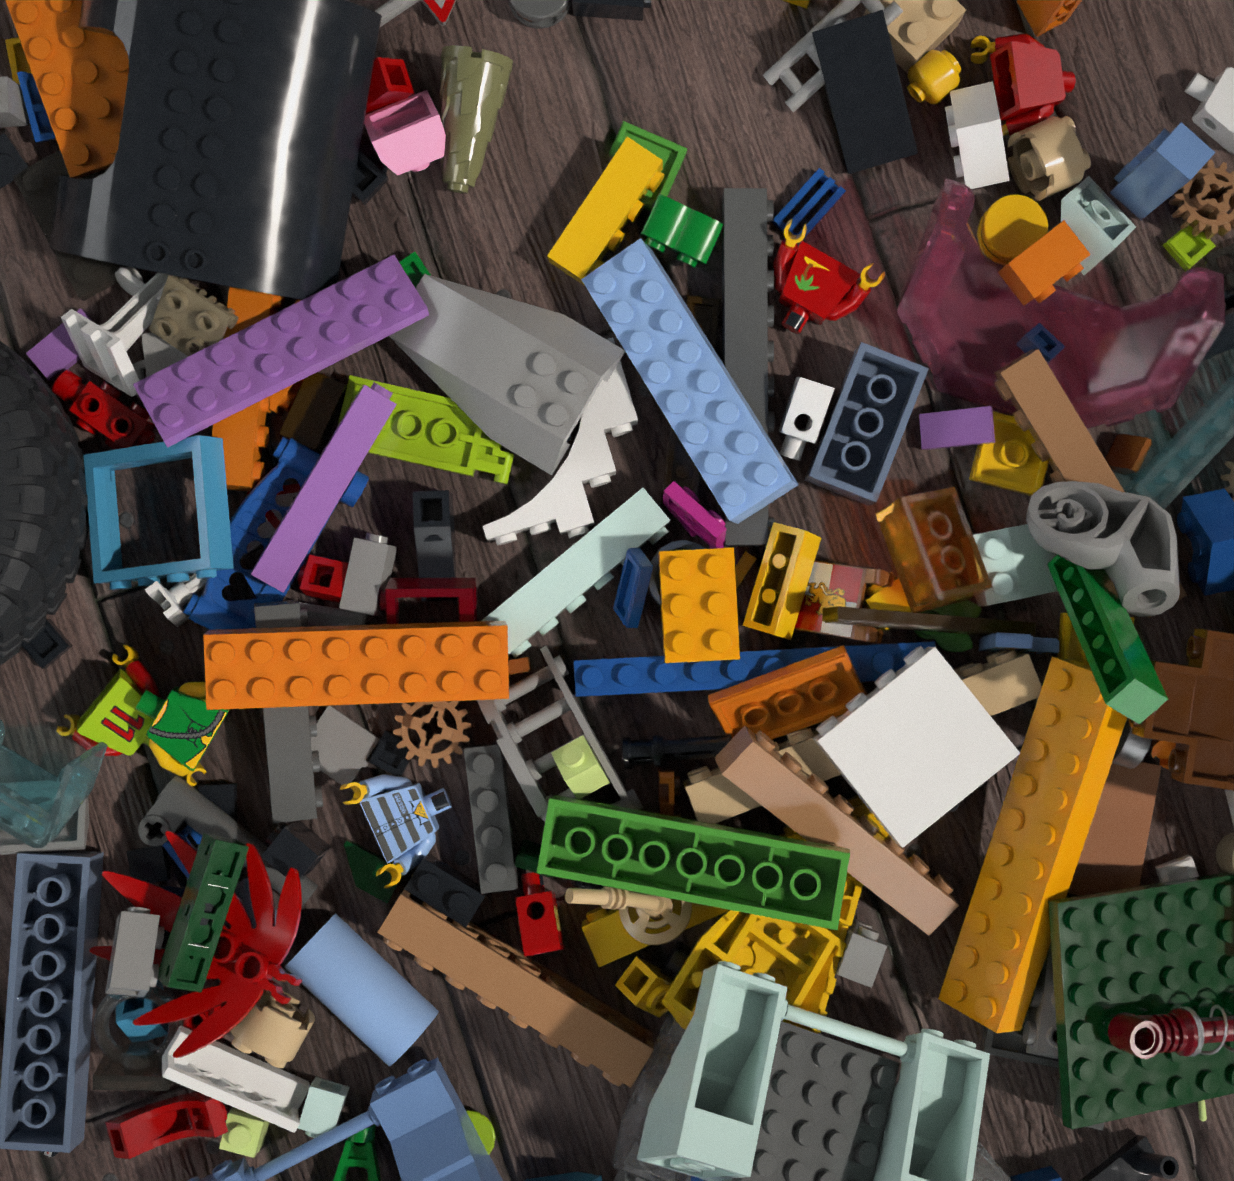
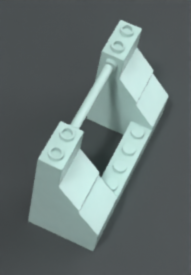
(718, 1081)

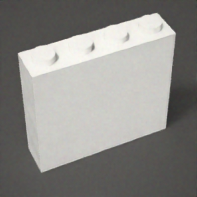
(915, 744)

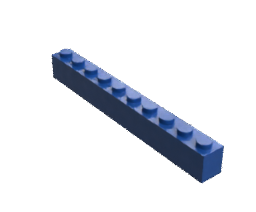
(652, 675)

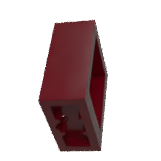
(430, 587)

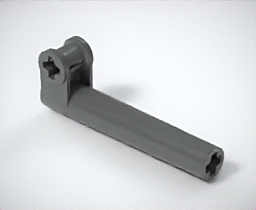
(184, 804)

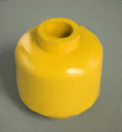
(933, 76)

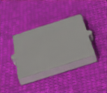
(342, 745)

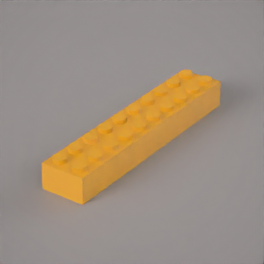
(1033, 848)

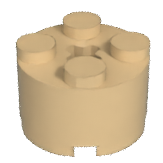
(1047, 157)
(273, 1030)

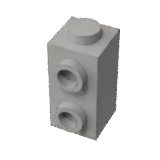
(367, 574)
(133, 953)

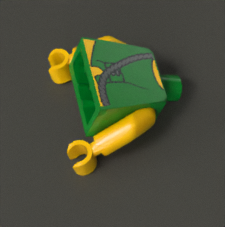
(181, 728)

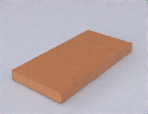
(1118, 832)

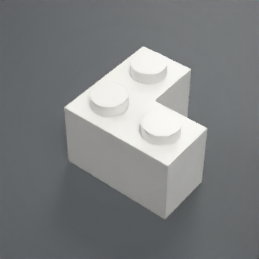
(977, 131)

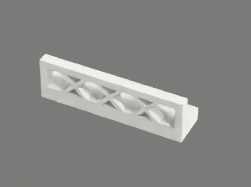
(237, 1081)

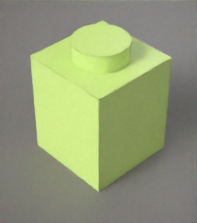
(580, 767)
(244, 1134)

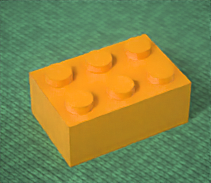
(698, 605)

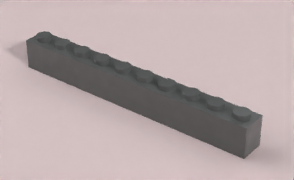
(747, 323)

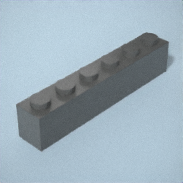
(289, 734)

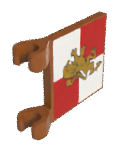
(839, 586)

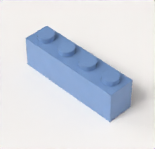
(1160, 170)

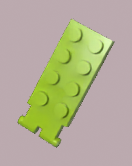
(433, 434)

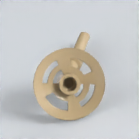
(646, 906)

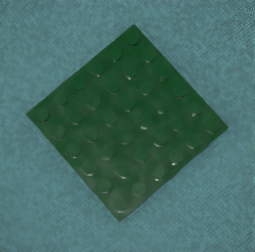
(1140, 956)

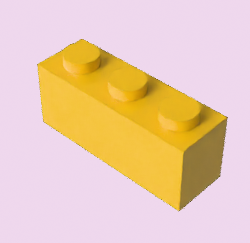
(782, 580)

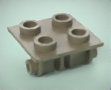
(189, 318)

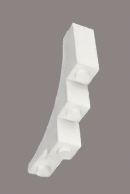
(588, 462)

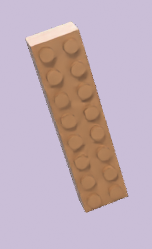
(520, 987)

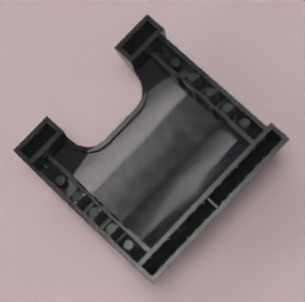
(229, 142)

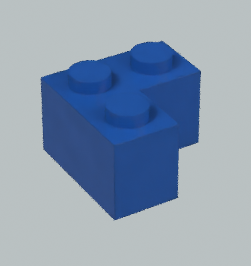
(1210, 527)

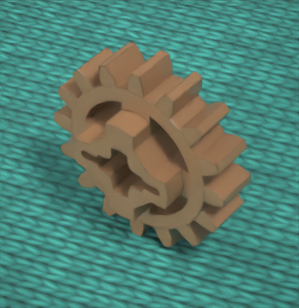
(1207, 214)
(417, 724)

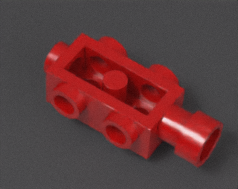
(108, 415)

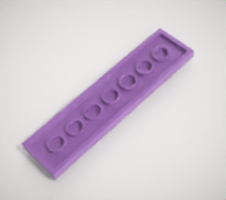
(280, 350)

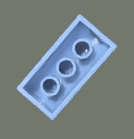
(362, 990)

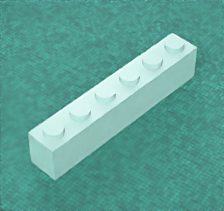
(579, 569)

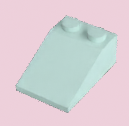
(1014, 565)

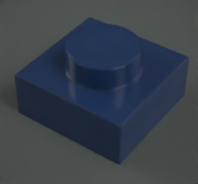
(1043, 340)

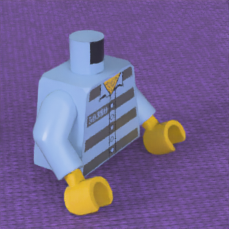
(400, 819)

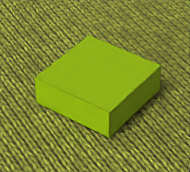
(1188, 249)

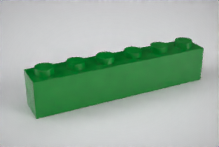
(1108, 640)

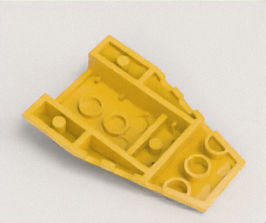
(791, 952)

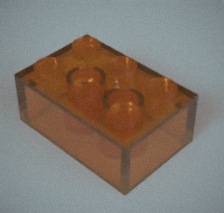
(933, 549)

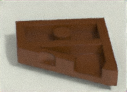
(668, 789)

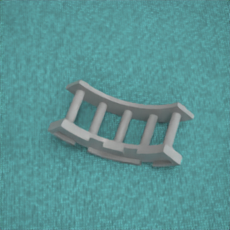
(509, 735)

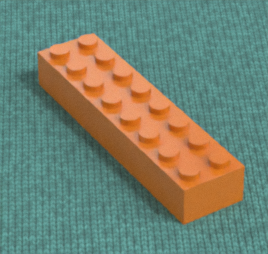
(356, 664)

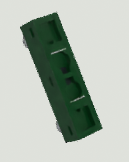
(202, 912)

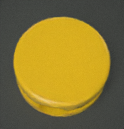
(1011, 227)

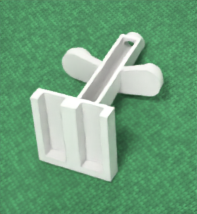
(106, 345)

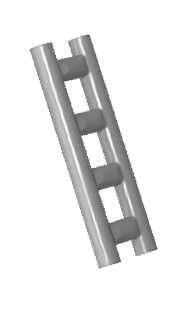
(782, 68)

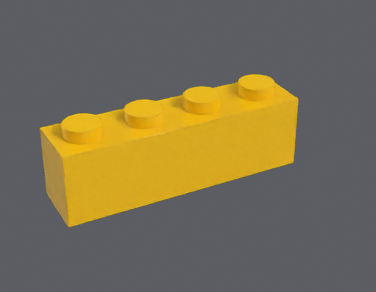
(606, 210)

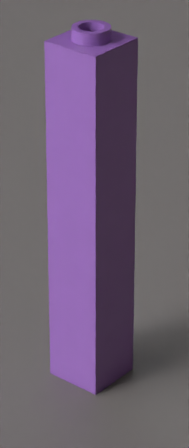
(324, 486)

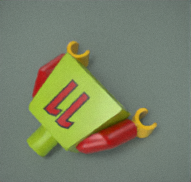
(113, 712)

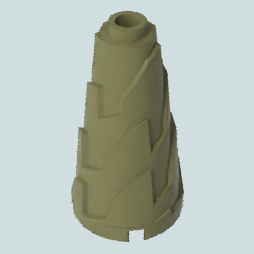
(471, 96)

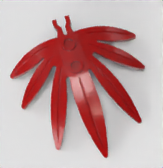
(243, 957)

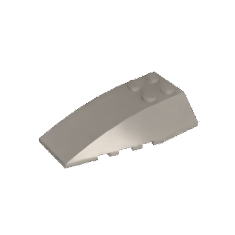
(509, 365)

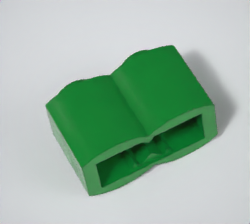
(680, 230)

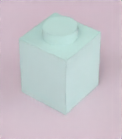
(323, 1107)

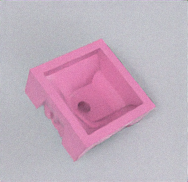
(407, 133)

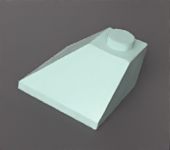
(1094, 221)

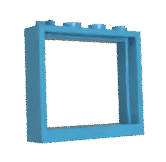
(210, 503)

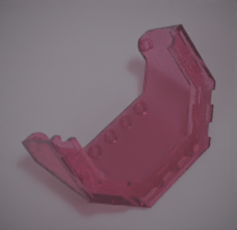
(1113, 356)

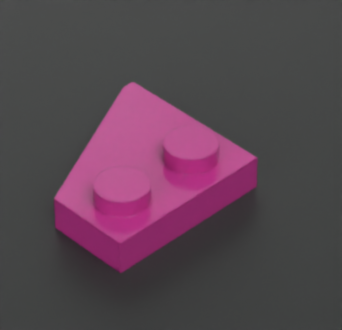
(693, 517)

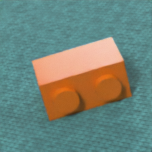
(1044, 263)

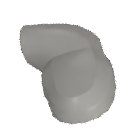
(1114, 533)

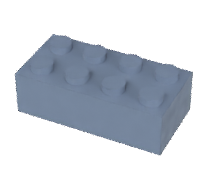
(866, 424)

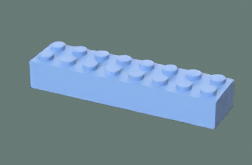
(689, 382)

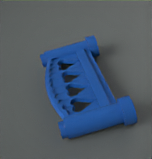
(211, 608)

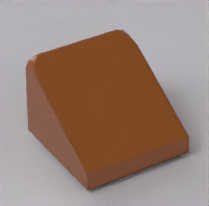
(1128, 453)

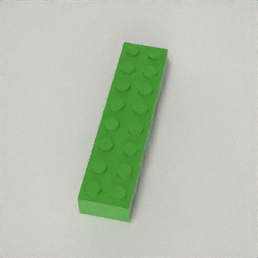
(694, 861)

